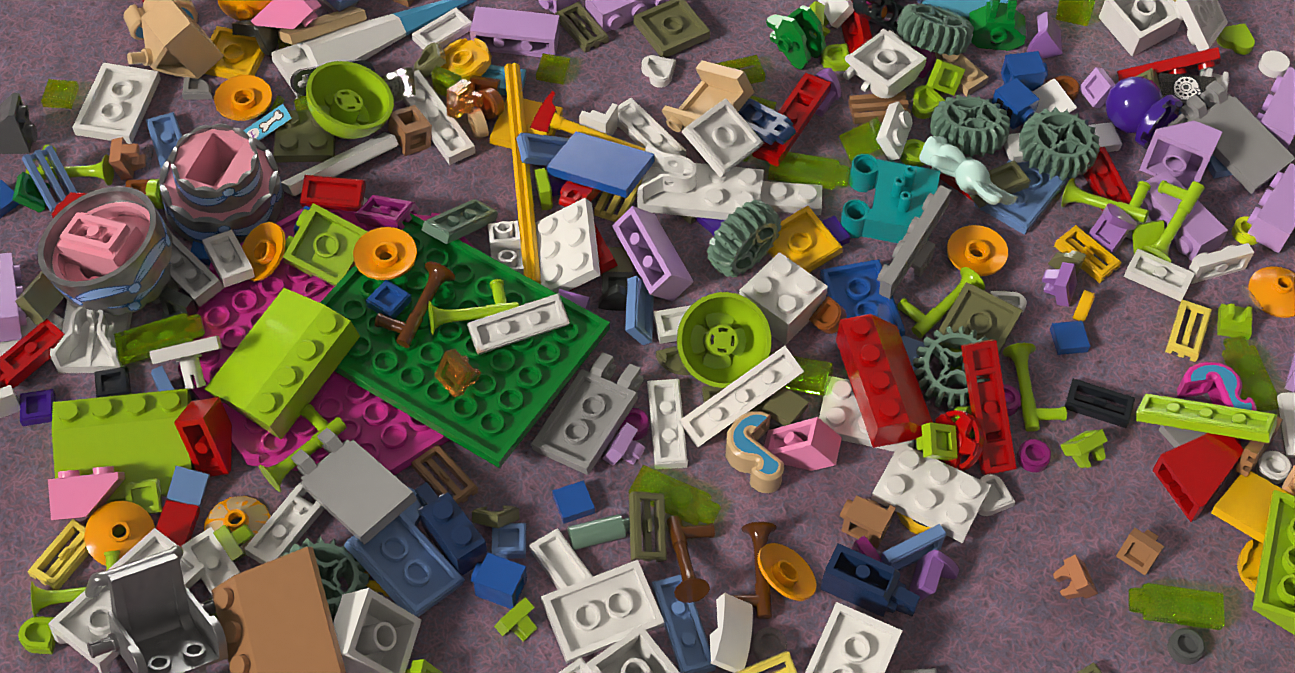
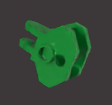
(998, 24)
(796, 35)

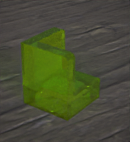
(1075, 11)
(861, 138)

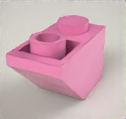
(79, 495)

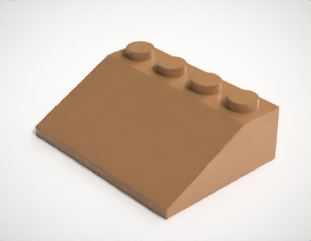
(278, 618)

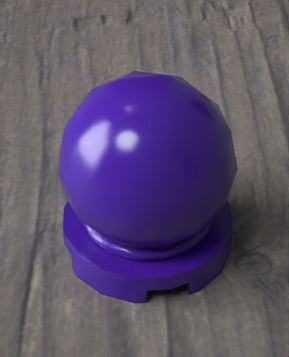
(1139, 108)

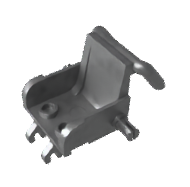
(157, 618)

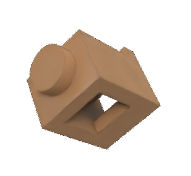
(410, 129)
(866, 519)

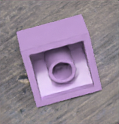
(1182, 151)

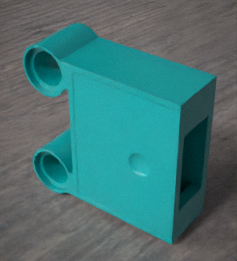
(896, 201)

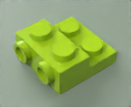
(322, 245)

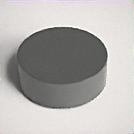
(1186, 646)

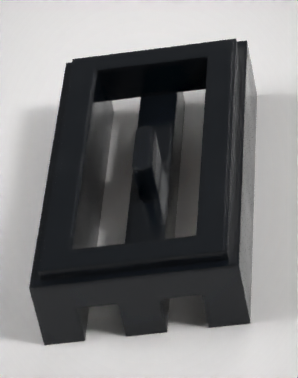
(1098, 406)

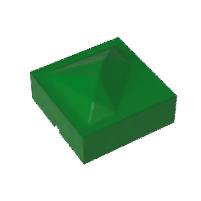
(28, 193)

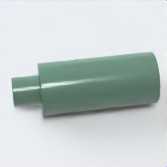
(598, 531)

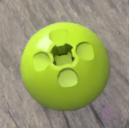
(348, 99)
(736, 328)

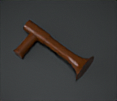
(437, 276)
(691, 588)
(761, 599)

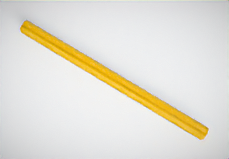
(522, 174)

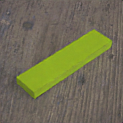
(1207, 418)

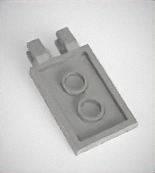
(1245, 142)
(589, 415)
(353, 486)

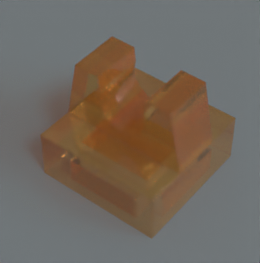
(462, 99)
(456, 373)

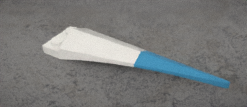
(358, 40)

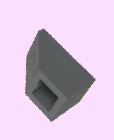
(15, 127)

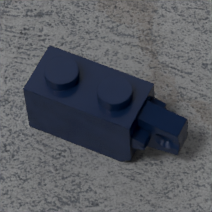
(450, 529)
(867, 583)

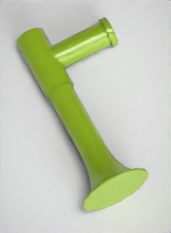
(100, 170)
(1074, 194)
(1188, 201)
(441, 316)
(927, 322)
(1020, 354)
(276, 473)
(42, 598)

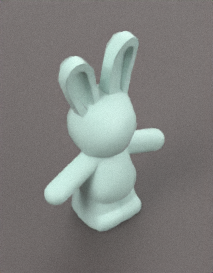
(969, 173)

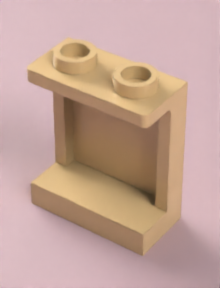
(716, 85)

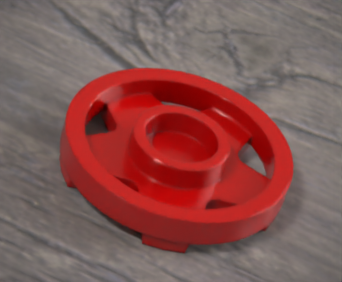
(965, 443)

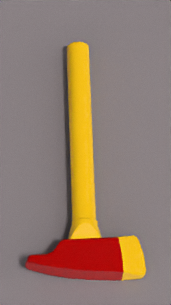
(548, 118)

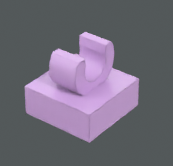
(1097, 87)
(624, 446)

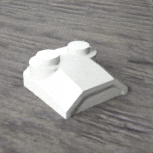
(887, 64)

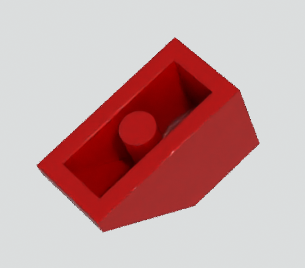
(207, 435)

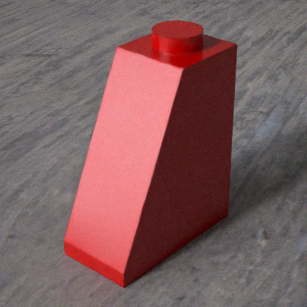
(1197, 470)

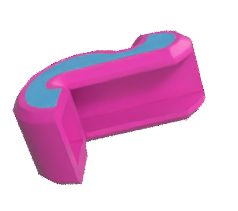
(1218, 381)

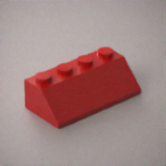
(882, 379)

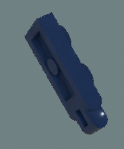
(767, 123)

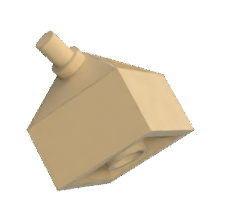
(175, 43)

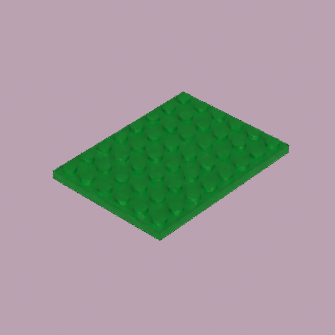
(514, 380)

